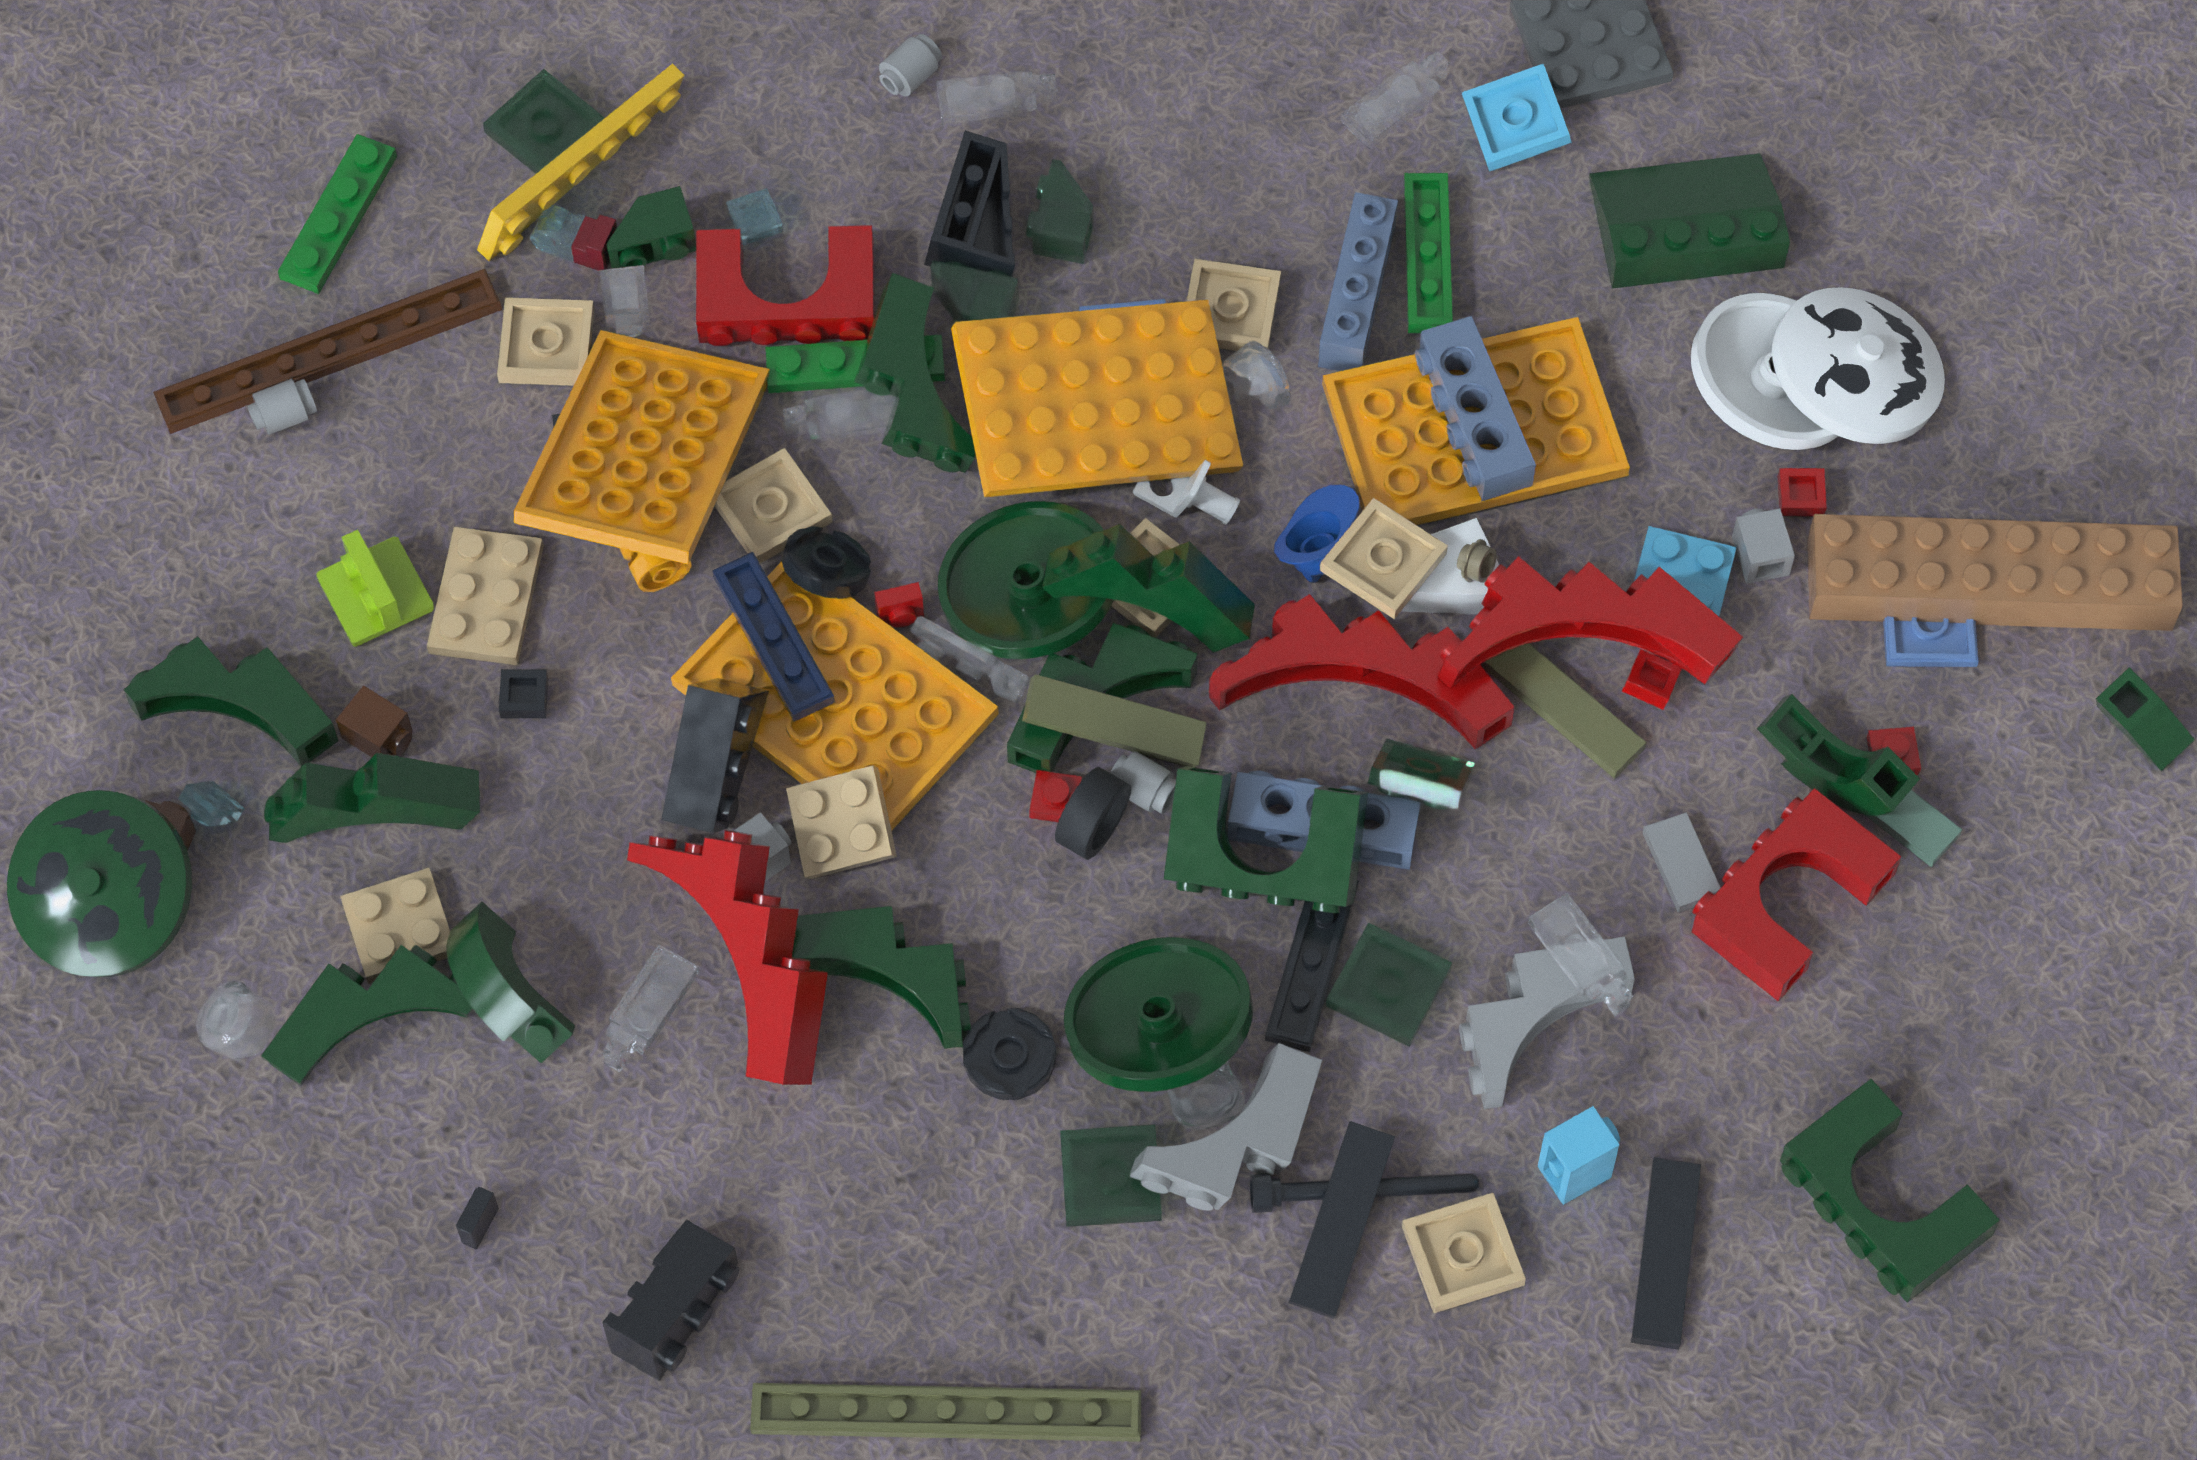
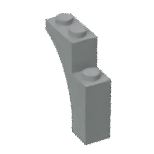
(1504, 1028)
(1260, 1137)

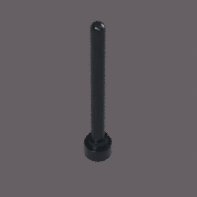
(1270, 1192)

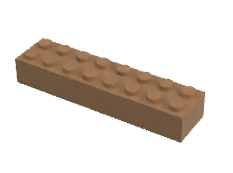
(1994, 572)

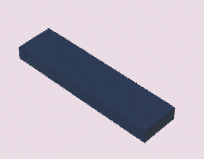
(773, 636)

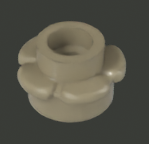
(1476, 561)

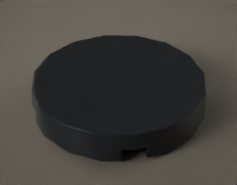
(826, 563)
(1016, 1067)

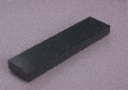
(1307, 977)
(1341, 1220)
(1666, 1253)

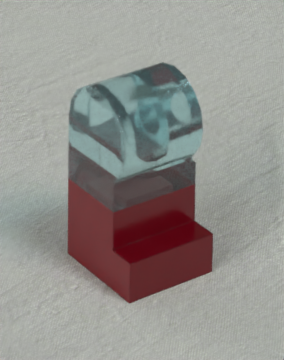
(574, 236)

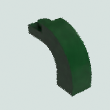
(1845, 775)
(496, 989)

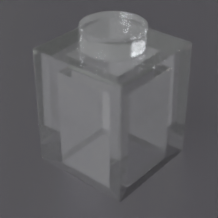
(626, 301)

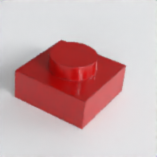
(1802, 491)
(900, 605)
(1651, 679)
(1900, 741)
(1051, 794)

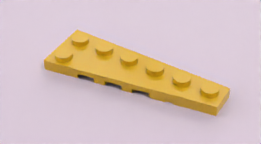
(576, 162)

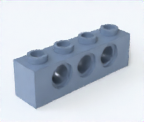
(1358, 282)
(1460, 347)
(1254, 824)

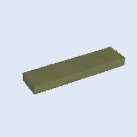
(1567, 707)
(1114, 721)

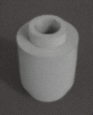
(909, 65)
(282, 406)
(1150, 783)

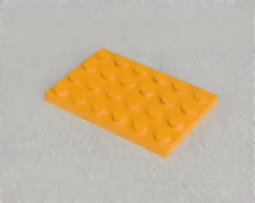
(1095, 397)
(1402, 446)
(642, 447)
(889, 695)

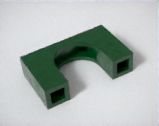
(1203, 856)
(1904, 1253)

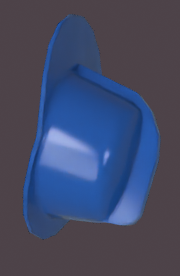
(1317, 528)

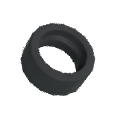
(1092, 813)

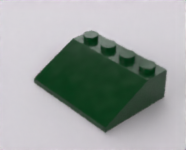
(1689, 220)

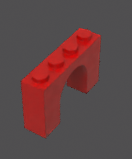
(837, 310)
(1811, 836)

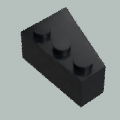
(975, 210)
(712, 753)
(672, 1301)

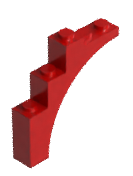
(1587, 604)
(1369, 653)
(778, 990)

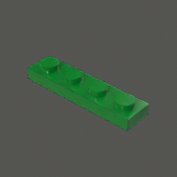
(337, 213)
(1427, 250)
(832, 364)

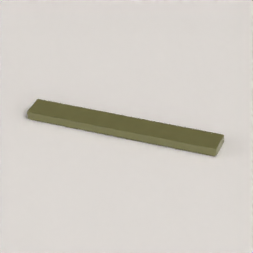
(946, 1412)

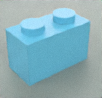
(1579, 1154)

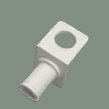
(1189, 492)

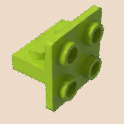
(373, 588)

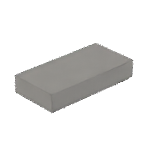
(1681, 860)

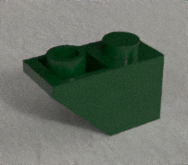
(653, 231)
(2144, 719)

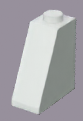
(1445, 588)

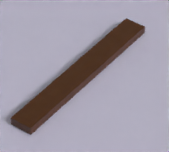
(329, 350)

